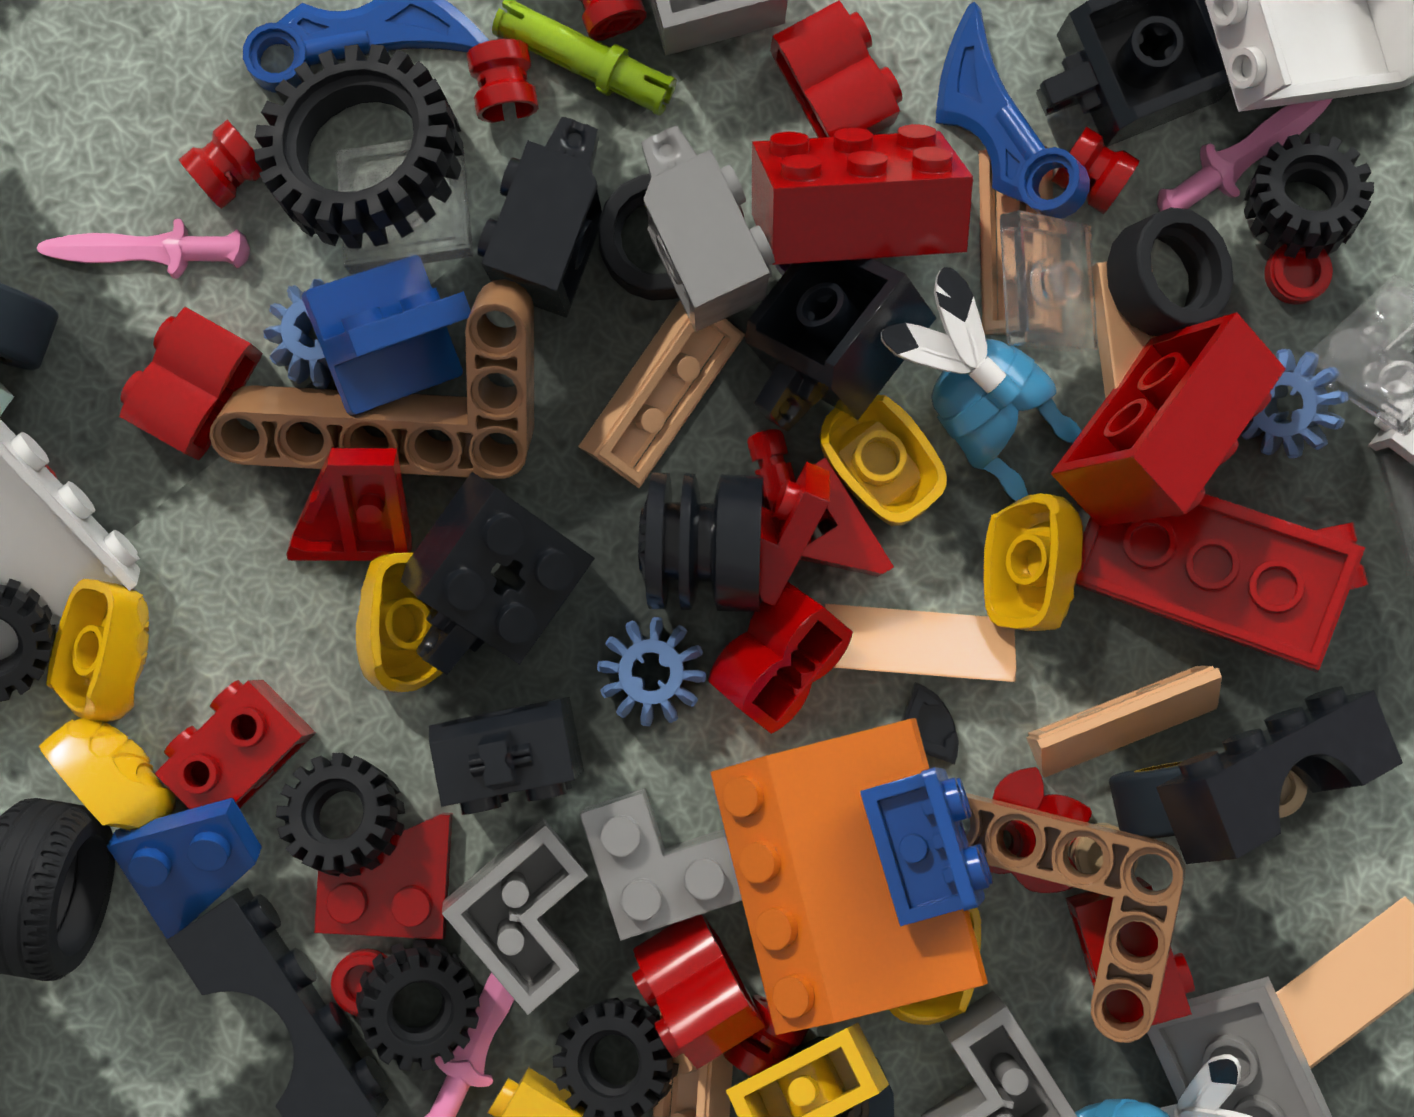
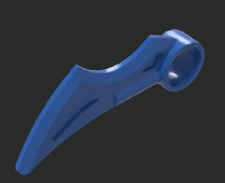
(380, 22)
(977, 101)

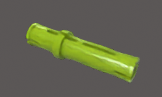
(605, 66)

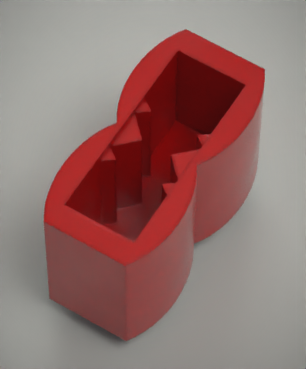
(834, 74)
(187, 381)
(779, 658)
(696, 991)

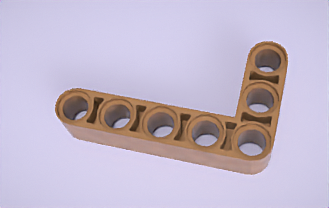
(465, 420)
(1115, 879)

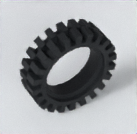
(326, 94)

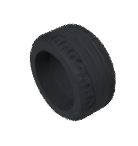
(51, 887)

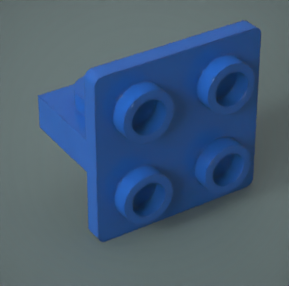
(385, 333)
(926, 845)

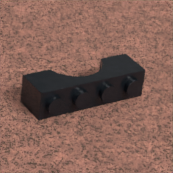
(1232, 798)
(242, 952)

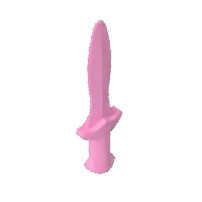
(1224, 167)
(169, 249)
(469, 1063)

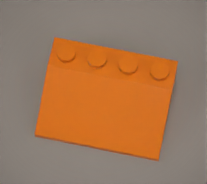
(819, 887)

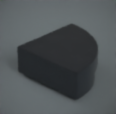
(933, 723)

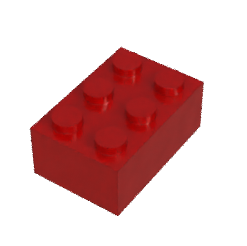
(860, 195)
(1170, 422)

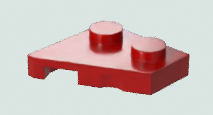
(354, 509)
(399, 895)

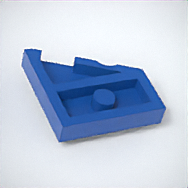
(186, 860)

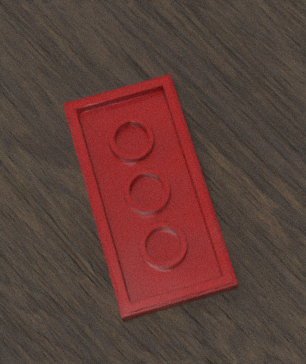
(1228, 576)

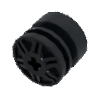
(703, 541)

